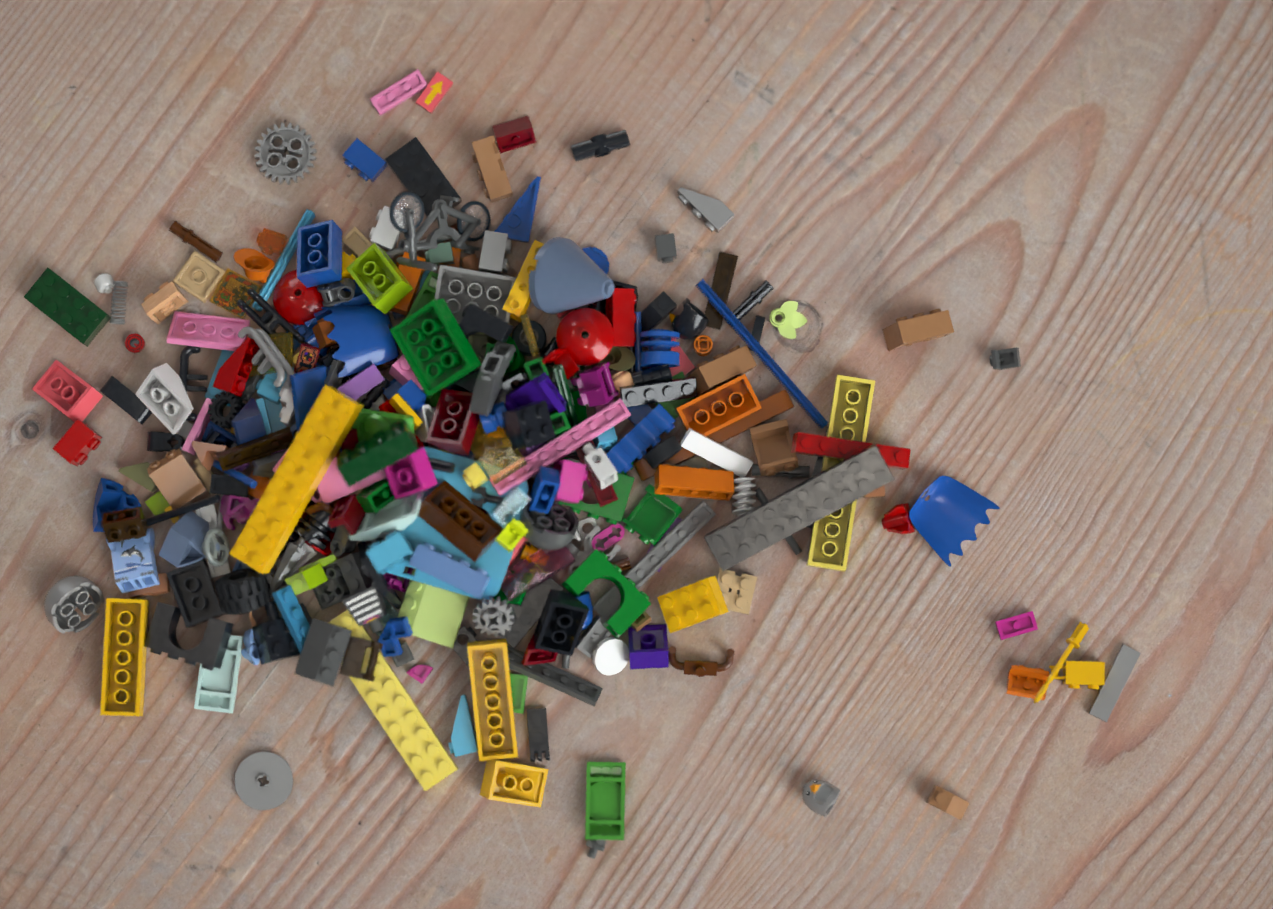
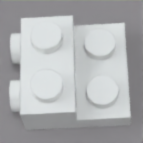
(287, 413)

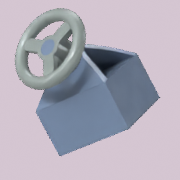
(192, 541)

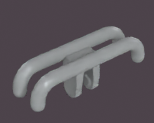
(269, 355)

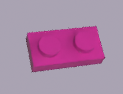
(1016, 625)

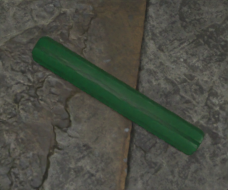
(563, 388)

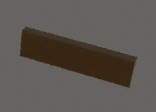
(721, 286)
(255, 449)

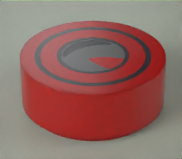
(135, 343)

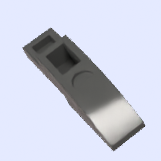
(489, 378)

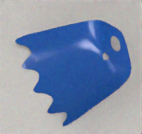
(361, 336)
(949, 515)

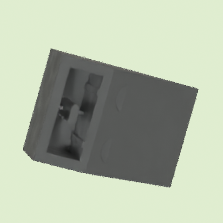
(344, 581)

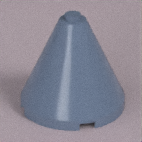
(566, 278)

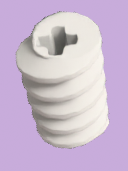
(743, 495)

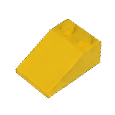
(513, 782)

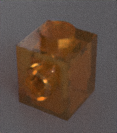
(271, 242)

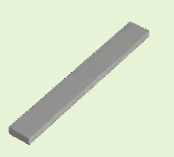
(657, 556)

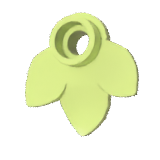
(790, 319)

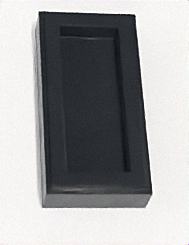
(228, 486)

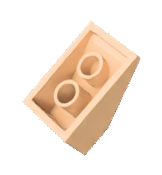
(164, 302)

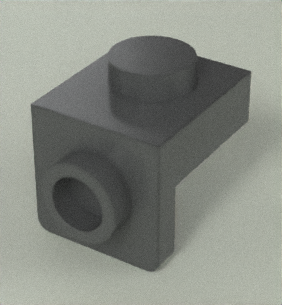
(1005, 359)

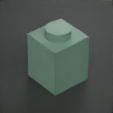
(441, 255)

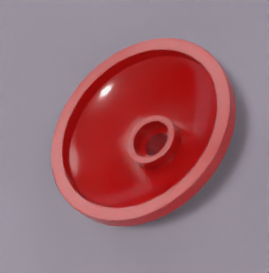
(292, 307)
(588, 350)

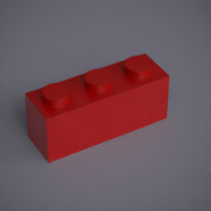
(622, 316)

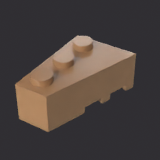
(491, 169)
(918, 329)
(723, 368)

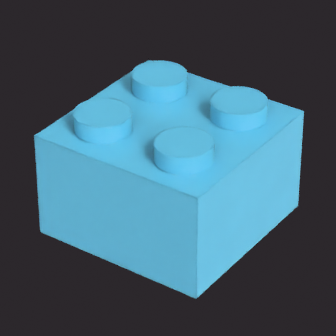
(390, 552)

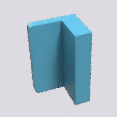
(270, 415)

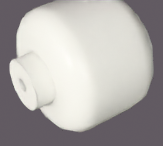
(104, 283)

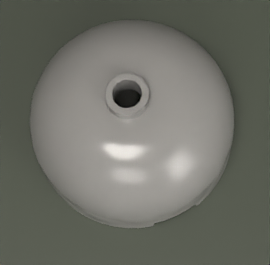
(68, 595)

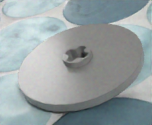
(250, 788)

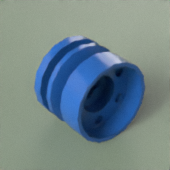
(659, 348)

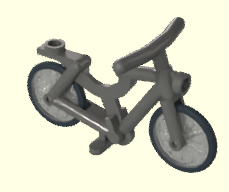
(408, 212)

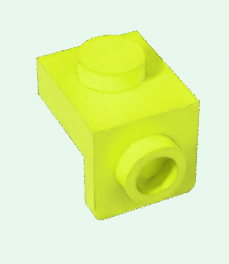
(511, 534)

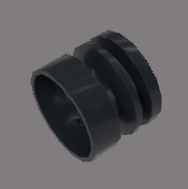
(315, 527)

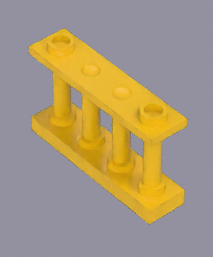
(519, 296)

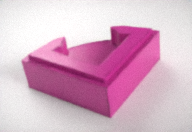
(420, 672)

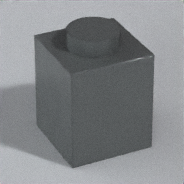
(665, 248)

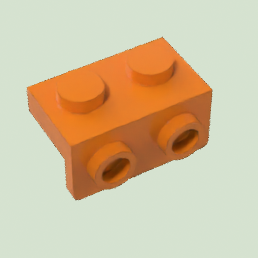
(1026, 681)

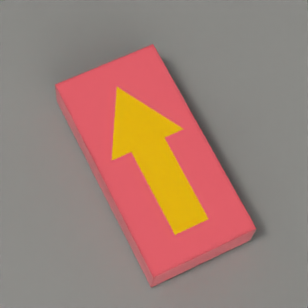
(434, 92)

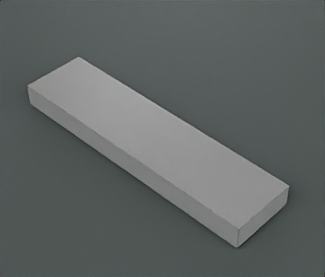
(1114, 682)

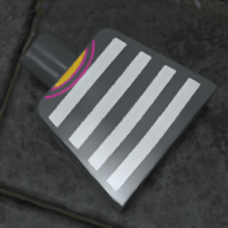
(367, 608)

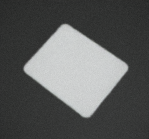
(185, 429)

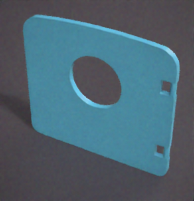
(495, 559)

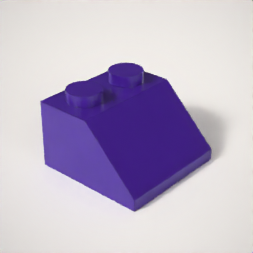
(648, 647)

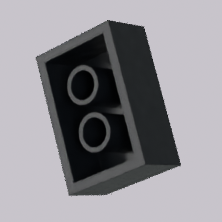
(195, 593)

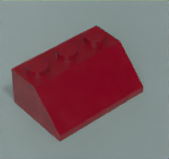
(453, 423)

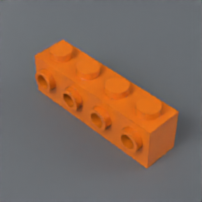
(694, 482)

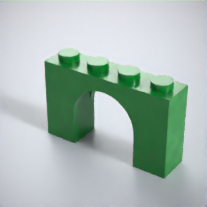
(559, 421)
(612, 512)
(632, 601)

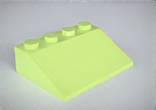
(433, 612)

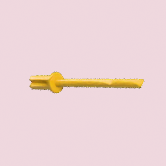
(1073, 642)

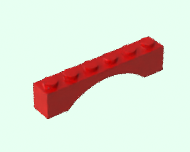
(842, 448)

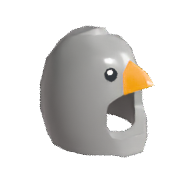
(820, 796)

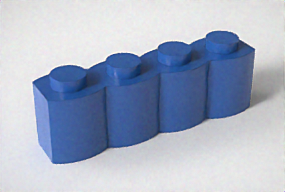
(643, 435)

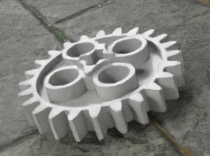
(282, 169)

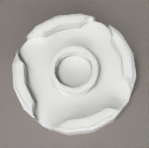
(610, 656)

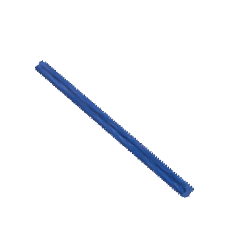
(793, 389)

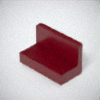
(514, 134)
(347, 512)

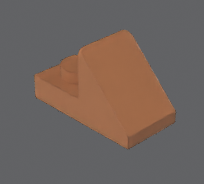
(207, 452)

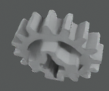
(495, 610)

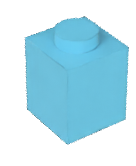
(606, 440)

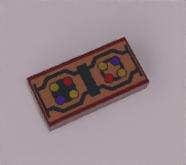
(306, 358)

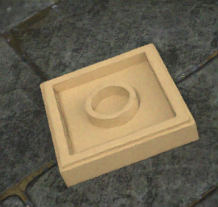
(199, 276)

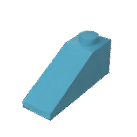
(463, 733)

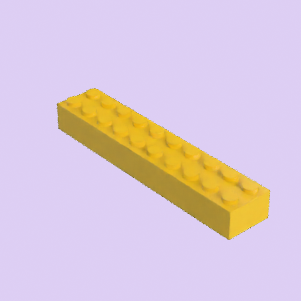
(296, 479)

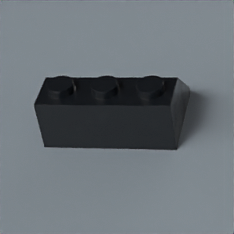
(560, 623)

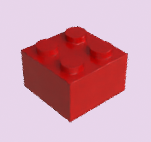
(78, 443)

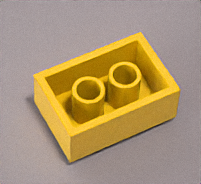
(692, 604)

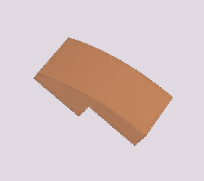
(153, 590)

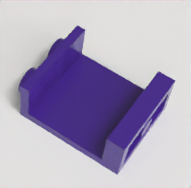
(537, 389)

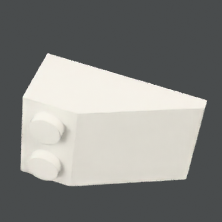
(166, 397)

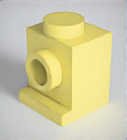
(474, 476)

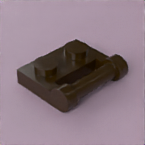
(354, 658)

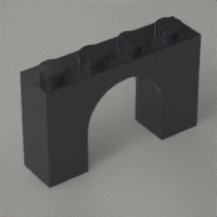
(476, 321)
(163, 638)

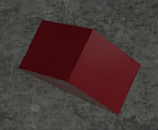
(537, 656)

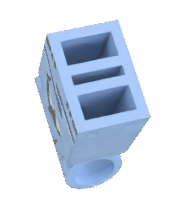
(135, 562)

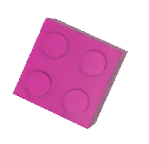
(410, 474)
(571, 481)

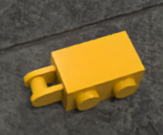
(1082, 673)

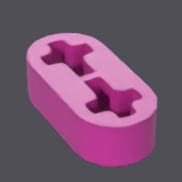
(611, 541)

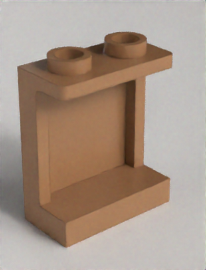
(773, 448)
(176, 479)

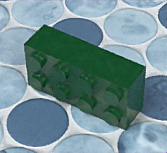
(67, 307)
(376, 453)

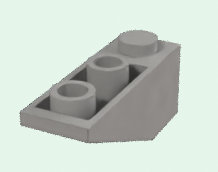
(711, 210)

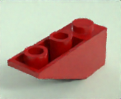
(236, 370)

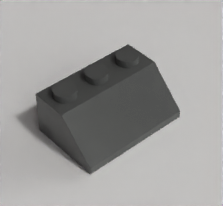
(323, 652)

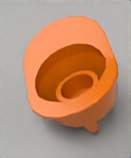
(255, 264)

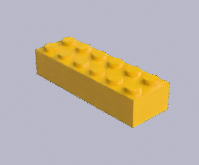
(124, 657)
(492, 699)

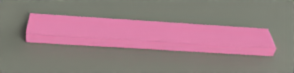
(565, 444)

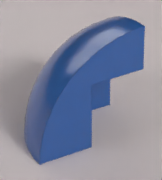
(110, 498)

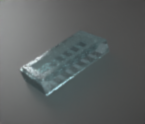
(510, 505)

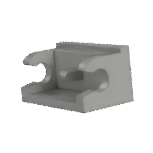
(592, 636)

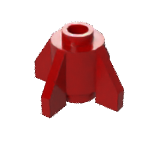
(898, 520)

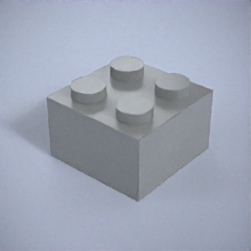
(494, 252)

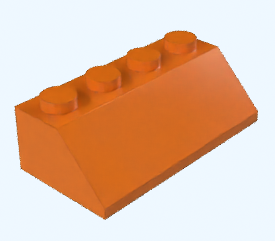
(719, 406)

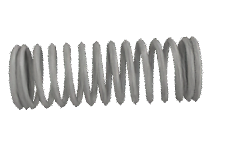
(117, 320)

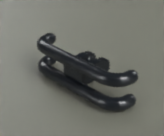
(271, 319)
(185, 377)

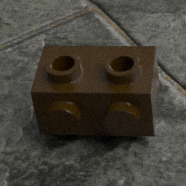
(124, 524)

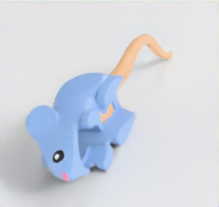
(250, 651)

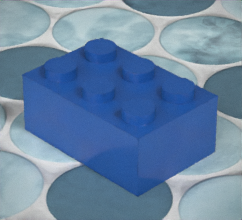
(319, 253)

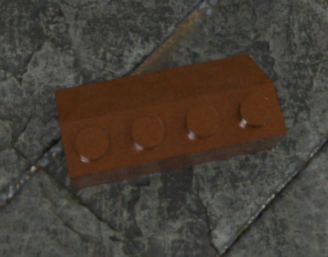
(459, 521)

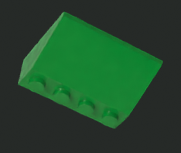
(435, 346)

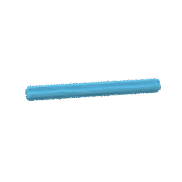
(283, 260)

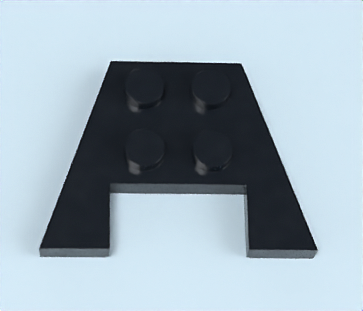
(379, 581)

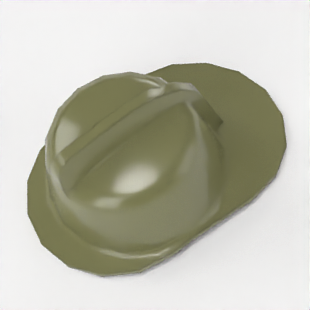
(620, 359)

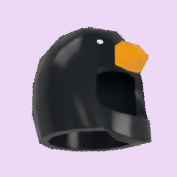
(690, 321)

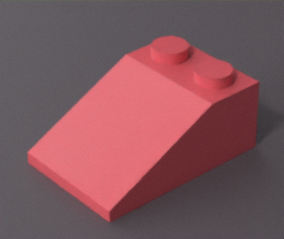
(67, 392)

